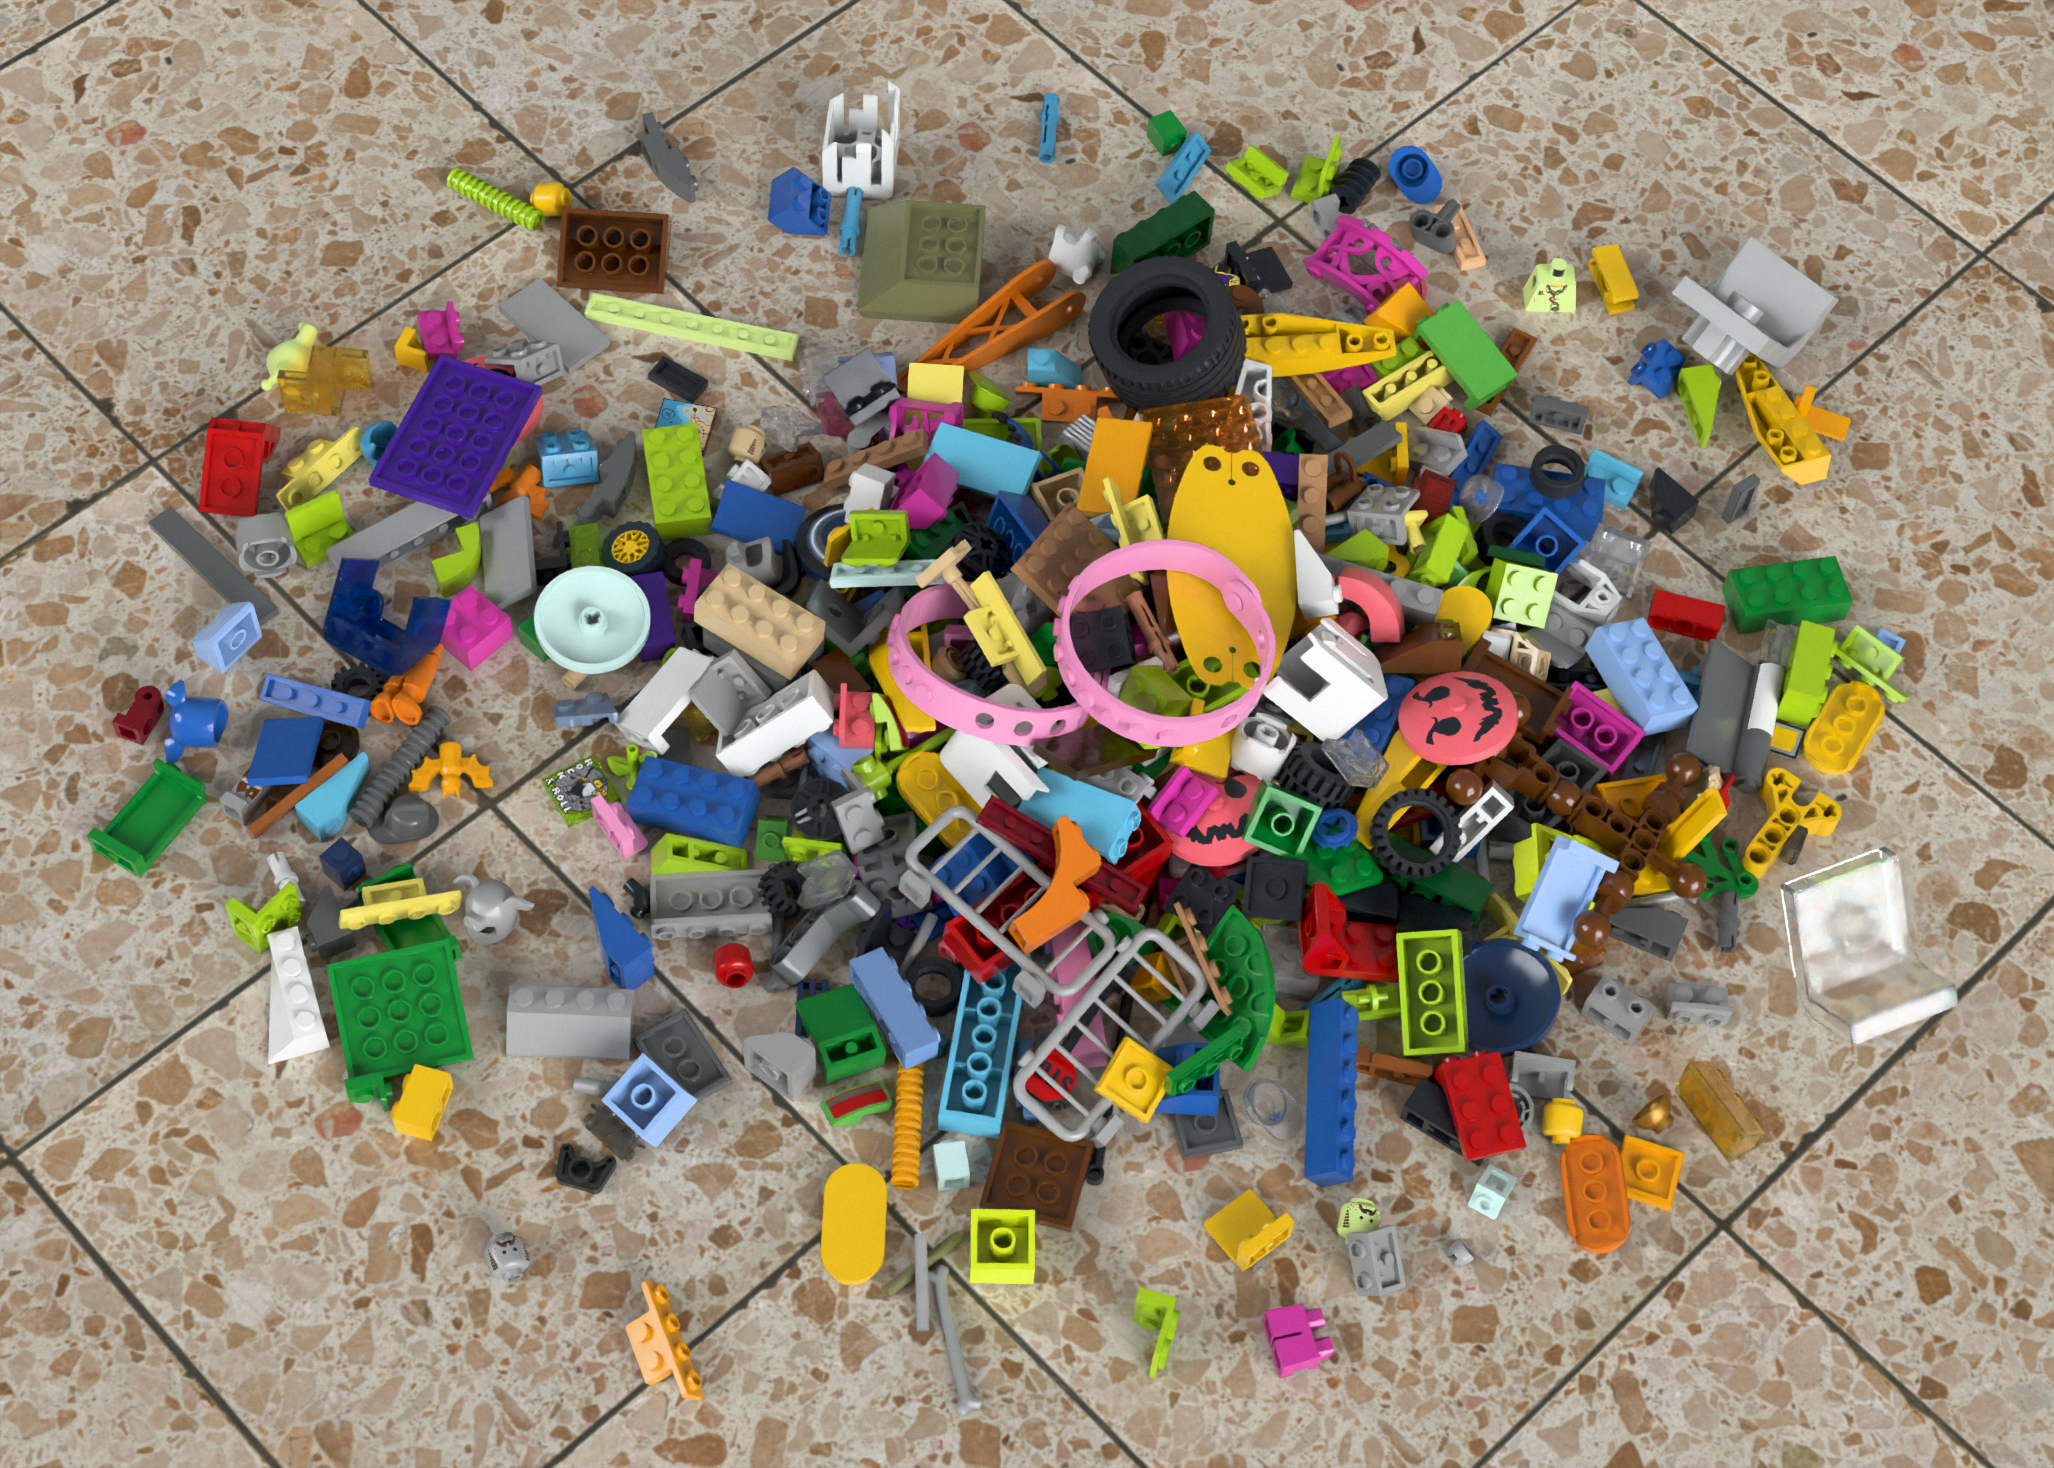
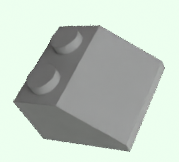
(781, 1061)

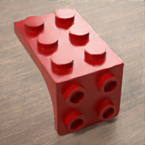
(1481, 1105)

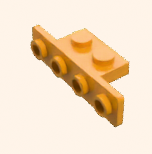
(660, 1345)

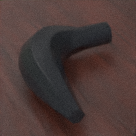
(791, 575)

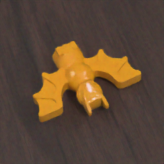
(450, 767)

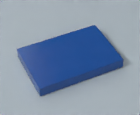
(753, 514)
(285, 751)

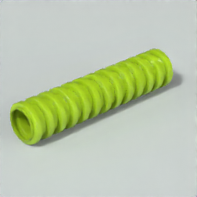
(495, 199)

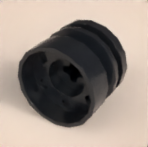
(987, 553)
(808, 800)

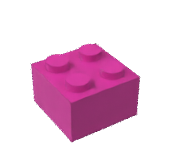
(474, 628)

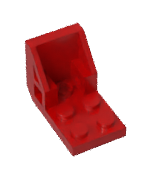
(234, 465)
(1345, 947)

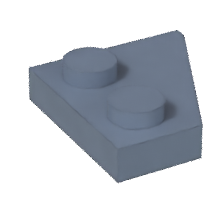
(582, 711)

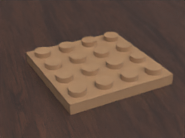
(1065, 551)

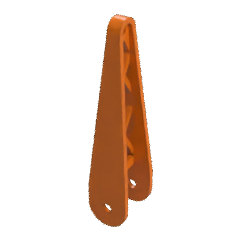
(1012, 337)

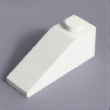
(1315, 585)
(1479, 818)

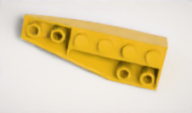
(1312, 344)
(1780, 424)
(910, 716)
(1404, 772)

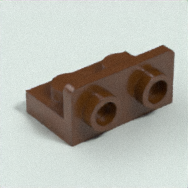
(793, 469)

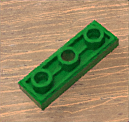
(1204, 1062)

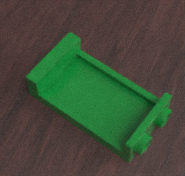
(150, 819)
(406, 931)

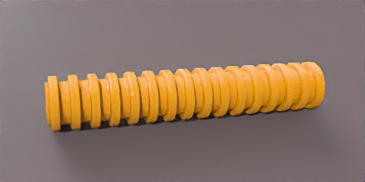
(907, 1127)

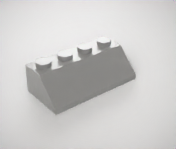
(570, 1022)

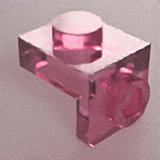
(831, 423)

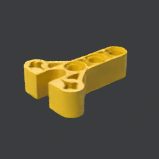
(1777, 791)

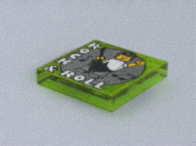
(576, 786)

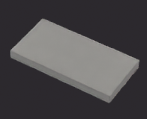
(546, 315)
(508, 552)

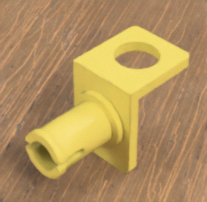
(1414, 536)

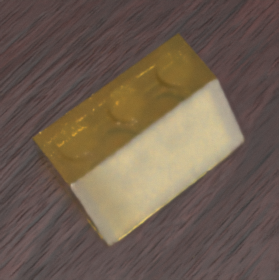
(1719, 1110)

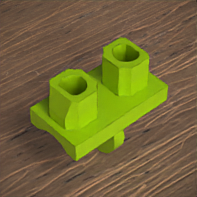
(1374, 1002)

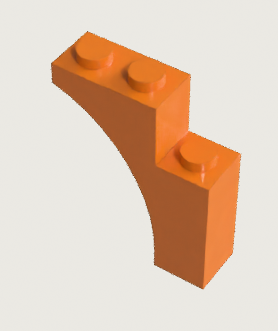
(1062, 902)

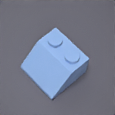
(228, 636)

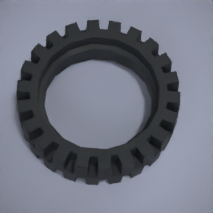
(1444, 814)

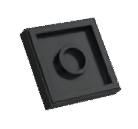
(1275, 888)

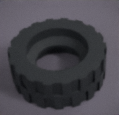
(1501, 524)

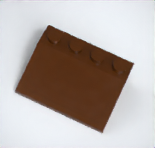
(613, 250)

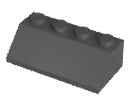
(1573, 766)

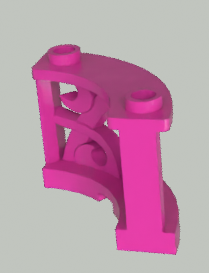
(1348, 233)
(897, 413)

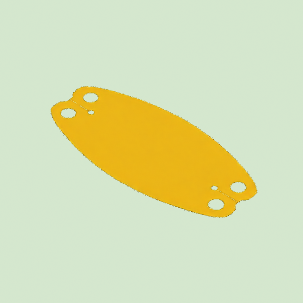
(1255, 533)

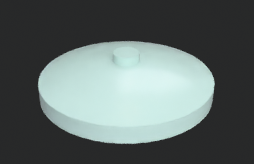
(592, 619)

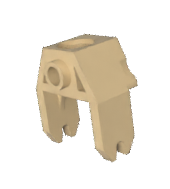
(1527, 653)

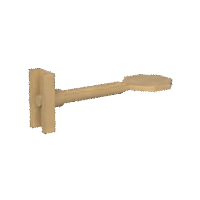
(946, 567)

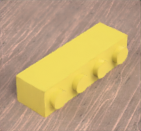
(1405, 385)

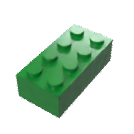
(1787, 594)

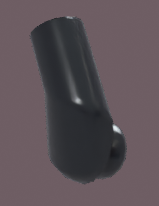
(641, 898)

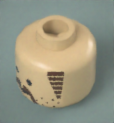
(747, 443)

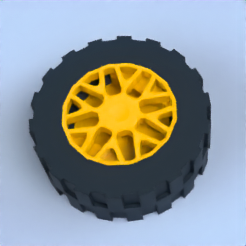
(634, 549)

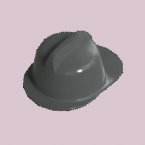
(405, 820)

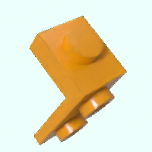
(1821, 420)

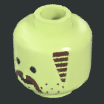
(1357, 1216)

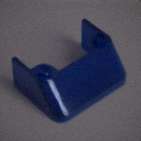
(357, 624)

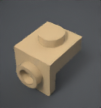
(1430, 404)

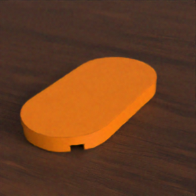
(1595, 1193)

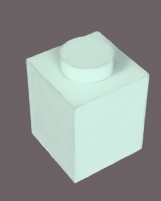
(951, 1165)

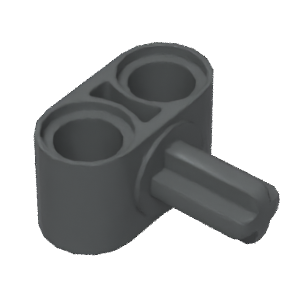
(1436, 227)

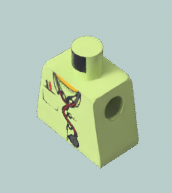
(1551, 288)

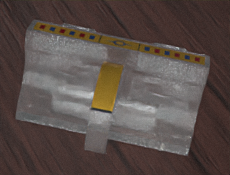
(1776, 644)

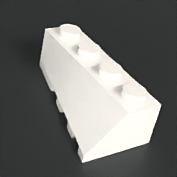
(1257, 382)
(294, 1009)

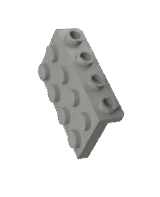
(708, 904)

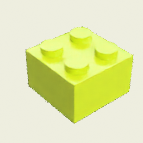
(1002, 1246)

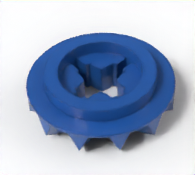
(1330, 819)

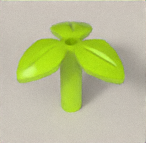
(630, 765)

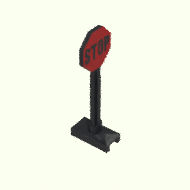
(1055, 1063)

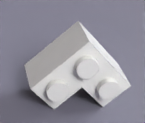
(870, 488)

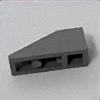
(1649, 929)

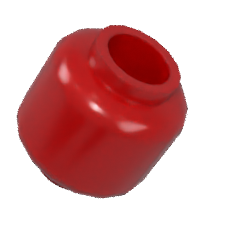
(733, 965)

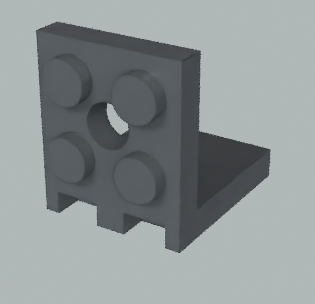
(845, 623)
(885, 863)

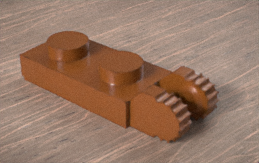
(1391, 1068)

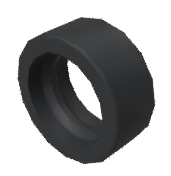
(1559, 455)
(940, 966)

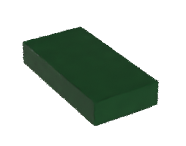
(1515, 555)

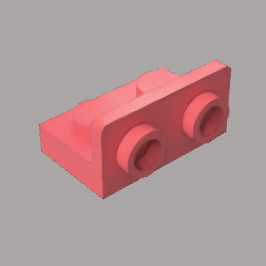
(855, 721)

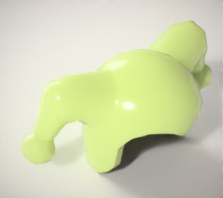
(291, 354)

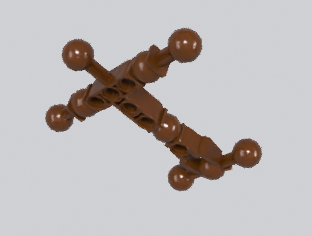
(1628, 840)

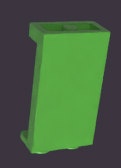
(1466, 353)

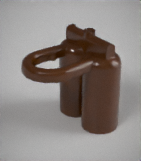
(1341, 485)

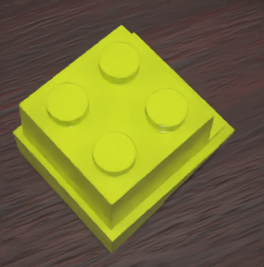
(1532, 854)

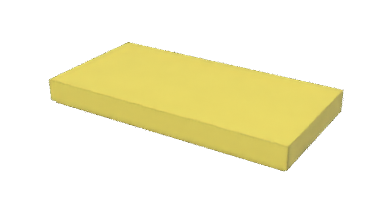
(932, 384)

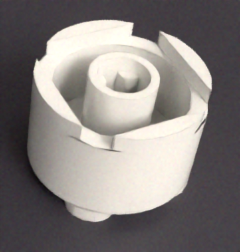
(1261, 746)

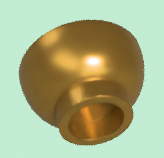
(1655, 1114)

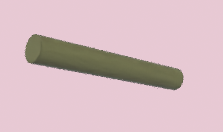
(933, 1256)

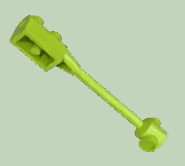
(878, 774)

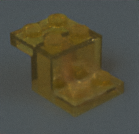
(326, 380)

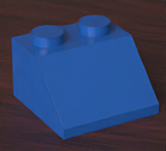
(1549, 537)

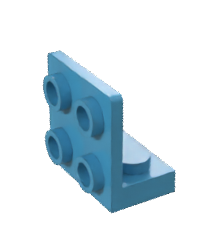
(567, 458)

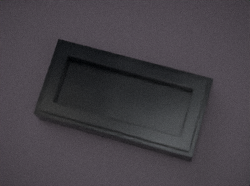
(678, 380)

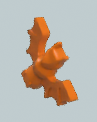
(522, 484)

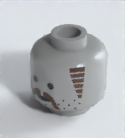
(506, 1257)

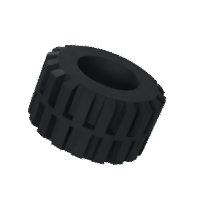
(1314, 776)

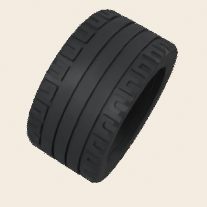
(1155, 289)

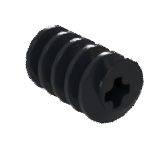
(1355, 184)

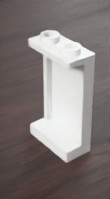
(662, 700)

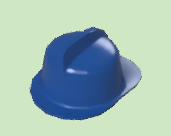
(1415, 174)

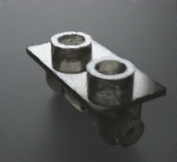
(623, 1138)

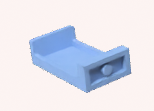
(1560, 895)

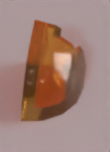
(1585, 959)

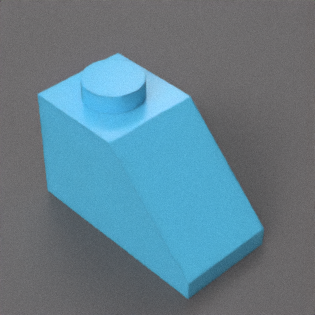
(1052, 367)

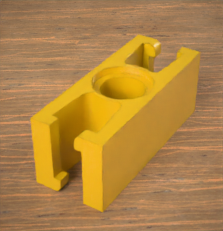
(1613, 279)

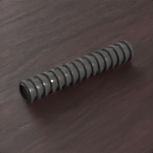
(400, 766)

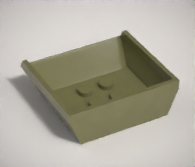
(922, 261)

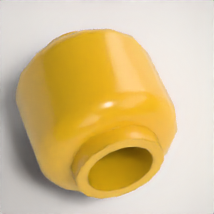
(550, 198)
(1562, 1121)

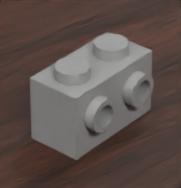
(1618, 1010)

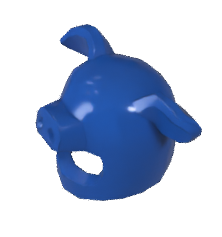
(193, 721)

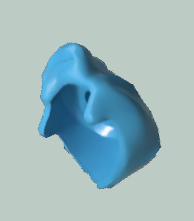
(376, 439)

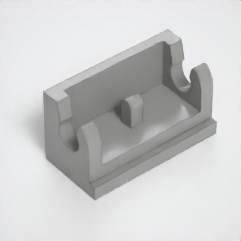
(1542, 1075)

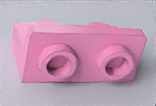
(618, 827)

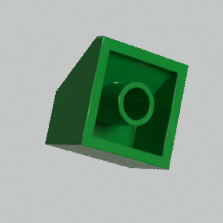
(1280, 820)

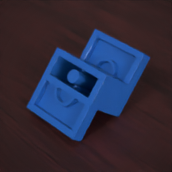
(967, 860)

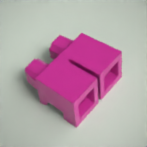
(1292, 1339)

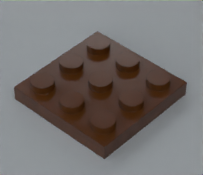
(1037, 1173)

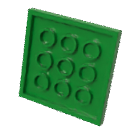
(400, 1010)

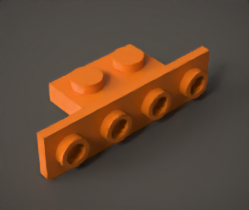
(1066, 404)

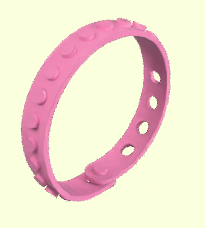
(1239, 597)
(955, 706)

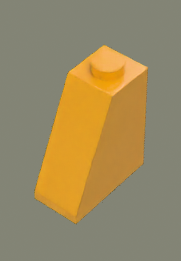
(1401, 314)

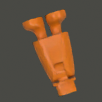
(405, 691)

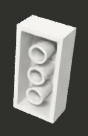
(777, 725)

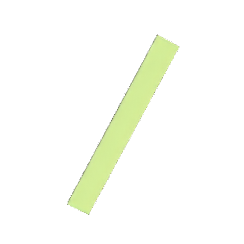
(691, 326)

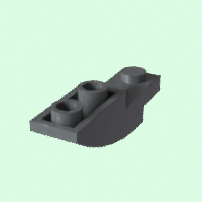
(666, 162)
(616, 482)

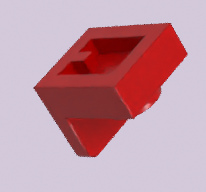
(1449, 421)

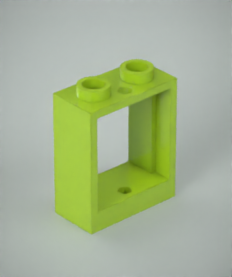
(1437, 562)

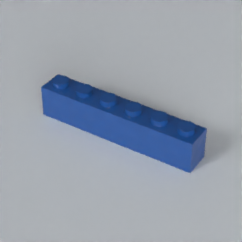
(1331, 1093)

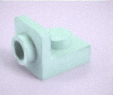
(1492, 1191)

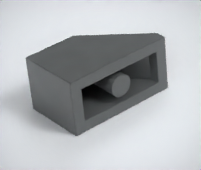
(324, 927)

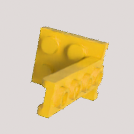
(1681, 839)

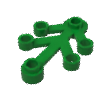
(1712, 866)

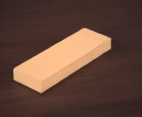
(1468, 251)

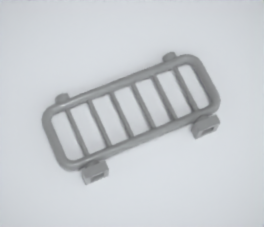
(1032, 980)
(1199, 1014)

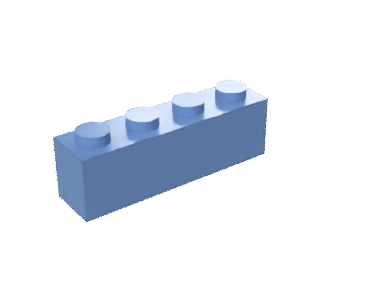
(894, 1008)

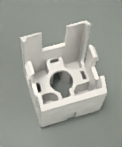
(861, 155)
(1328, 681)
(986, 765)

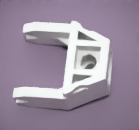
(1603, 600)

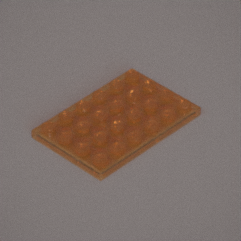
(1187, 427)

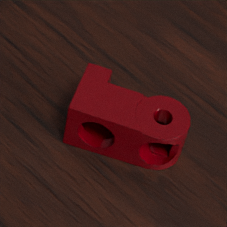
(141, 716)

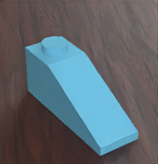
(329, 805)

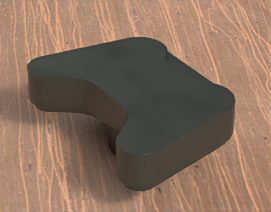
(581, 1172)

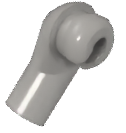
(594, 1087)

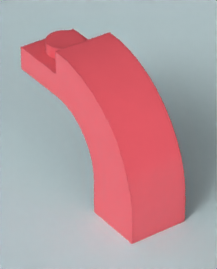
(1377, 601)

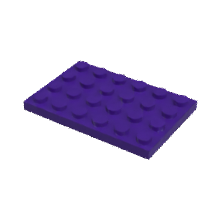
(455, 436)

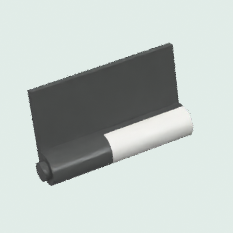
(1736, 715)

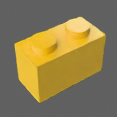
(422, 1102)

